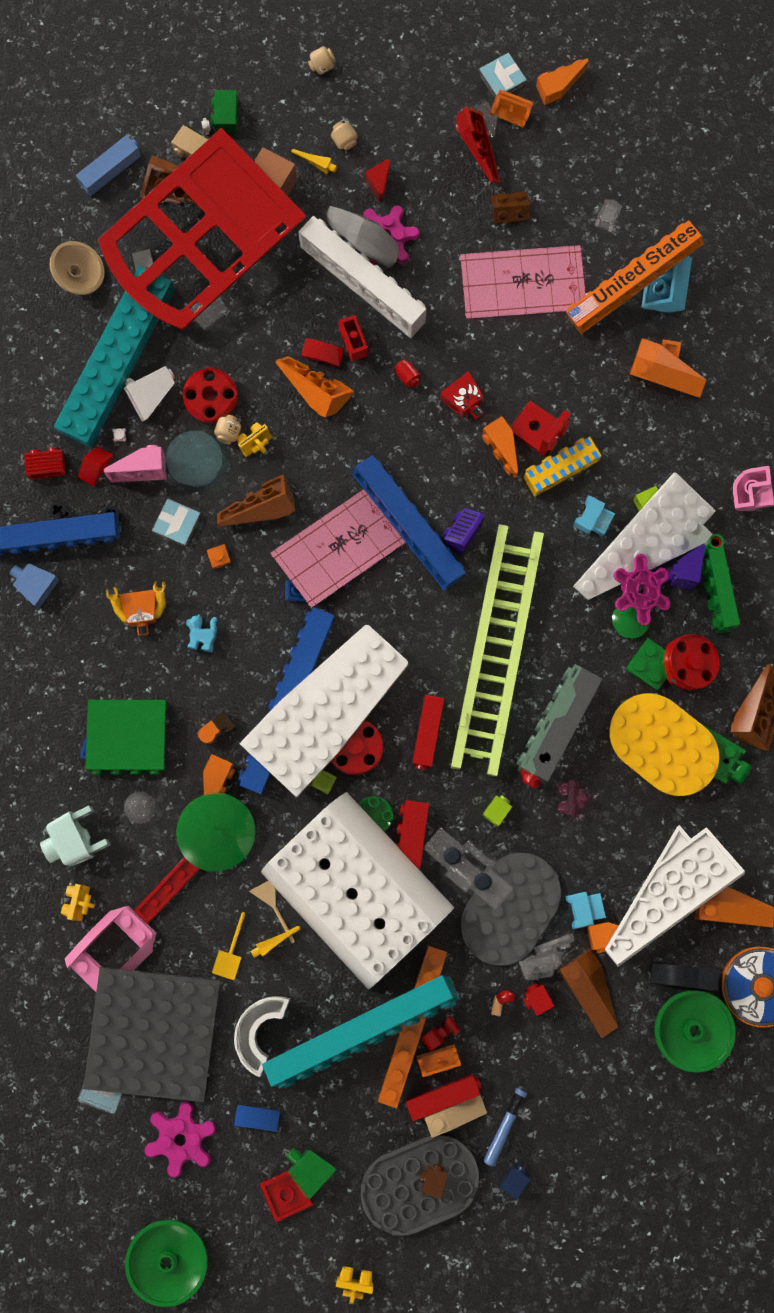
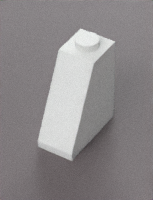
(149, 391)

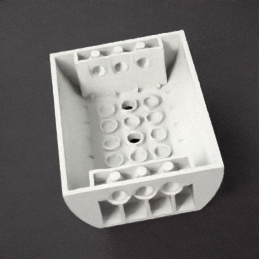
(379, 871)

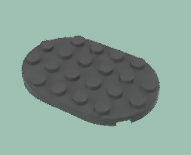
(518, 922)
(393, 1185)

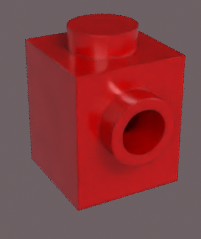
(537, 999)

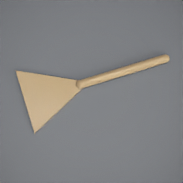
(266, 893)

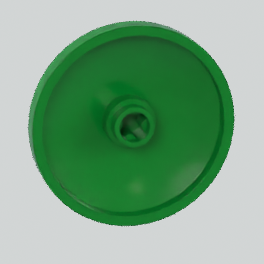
(215, 832)
(694, 1031)
(166, 1263)

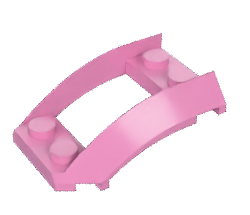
(131, 924)

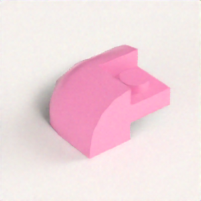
(753, 489)

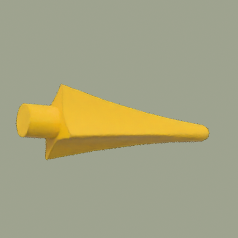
(320, 162)
(266, 946)

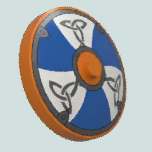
(749, 986)

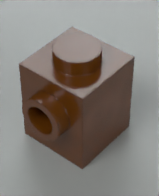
(433, 1180)

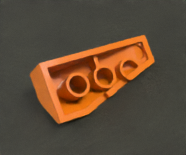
(662, 367)
(319, 392)
(736, 908)

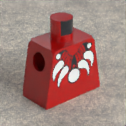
(464, 397)

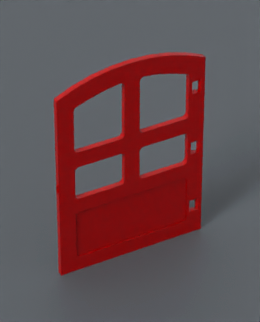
(233, 197)

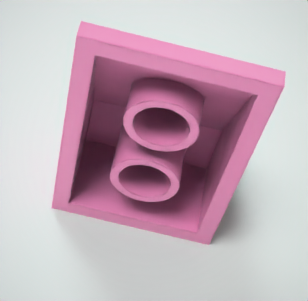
(139, 466)

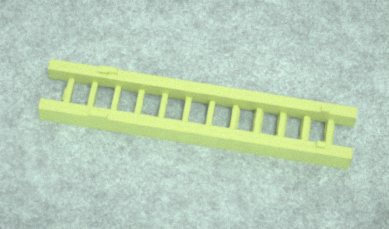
(516, 646)

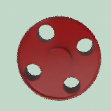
(210, 395)
(691, 662)
(358, 748)

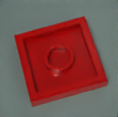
(284, 1196)

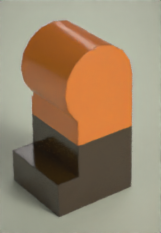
(215, 727)

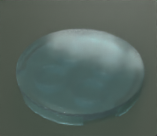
(194, 458)

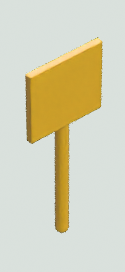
(227, 963)

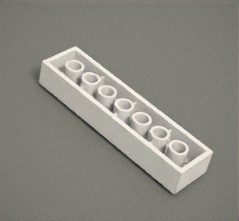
(362, 276)

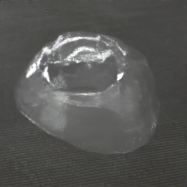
(139, 807)

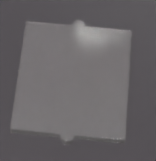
(211, 314)

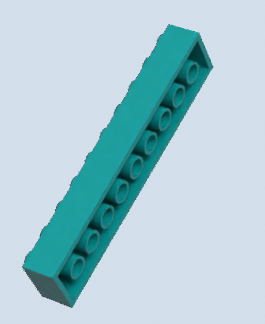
(110, 366)
(361, 1031)

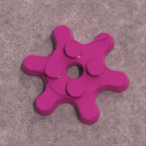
(392, 224)
(652, 593)
(194, 1135)

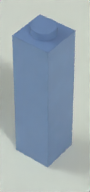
(108, 165)

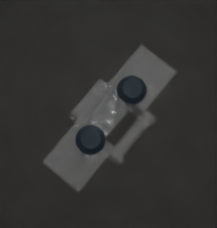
(464, 873)

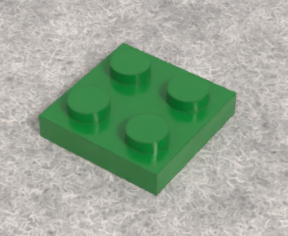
(649, 665)

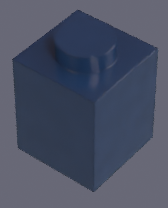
(515, 1181)

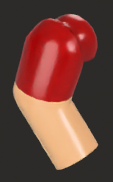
(501, 999)

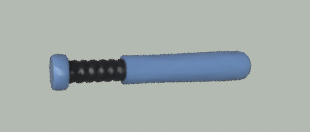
(503, 1131)

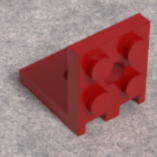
(549, 428)

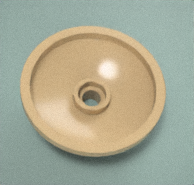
(83, 262)

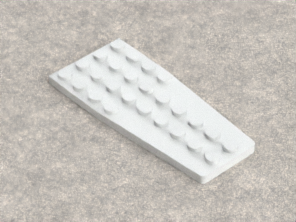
(325, 710)

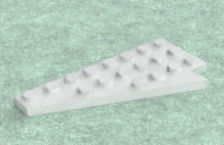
(661, 531)
(679, 883)

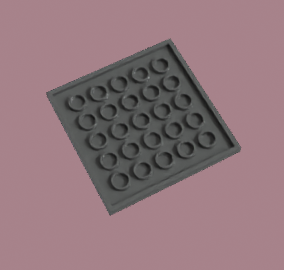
(151, 1034)

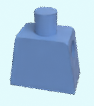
(34, 583)

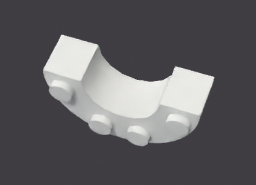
(246, 1031)

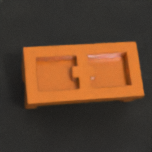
(511, 108)
(438, 1060)

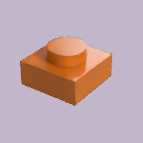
(672, 346)
(218, 556)

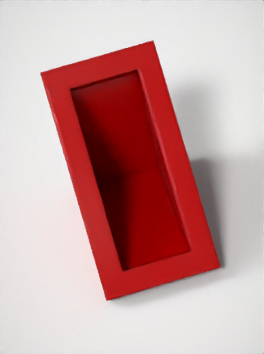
(377, 178)
(94, 465)

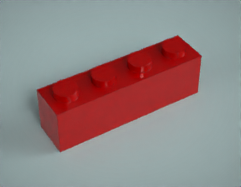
(413, 830)

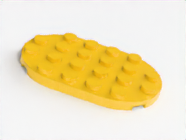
(664, 744)

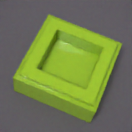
(324, 781)

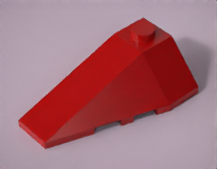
(474, 133)

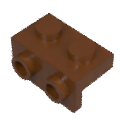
(510, 207)

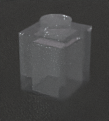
(608, 215)

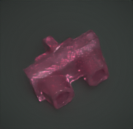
(571, 807)

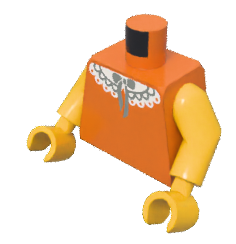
(139, 607)

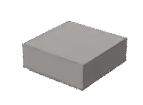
(142, 259)

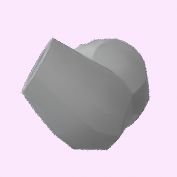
(364, 236)

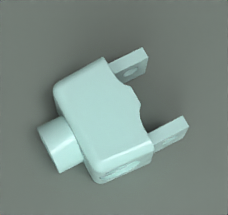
(70, 840)

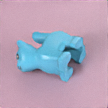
(199, 635)

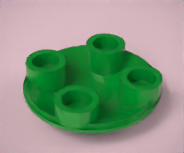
(626, 623)
(378, 810)

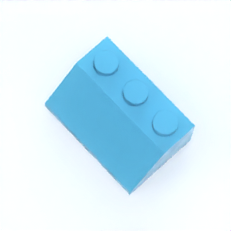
(670, 290)

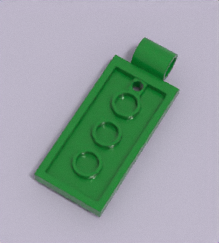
(736, 768)

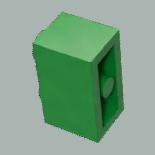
(225, 110)

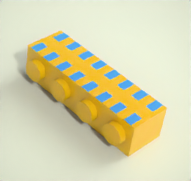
(562, 466)

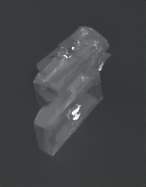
(546, 958)

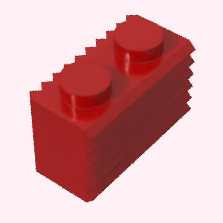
(353, 338)
(45, 463)

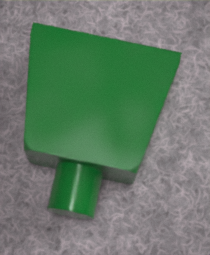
(309, 1171)

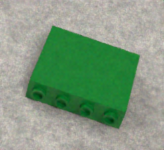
(126, 736)

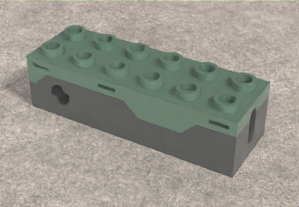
(558, 725)

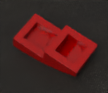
(322, 351)

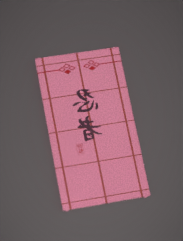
(522, 281)
(337, 548)

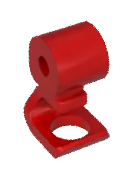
(435, 1036)

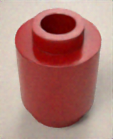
(408, 373)

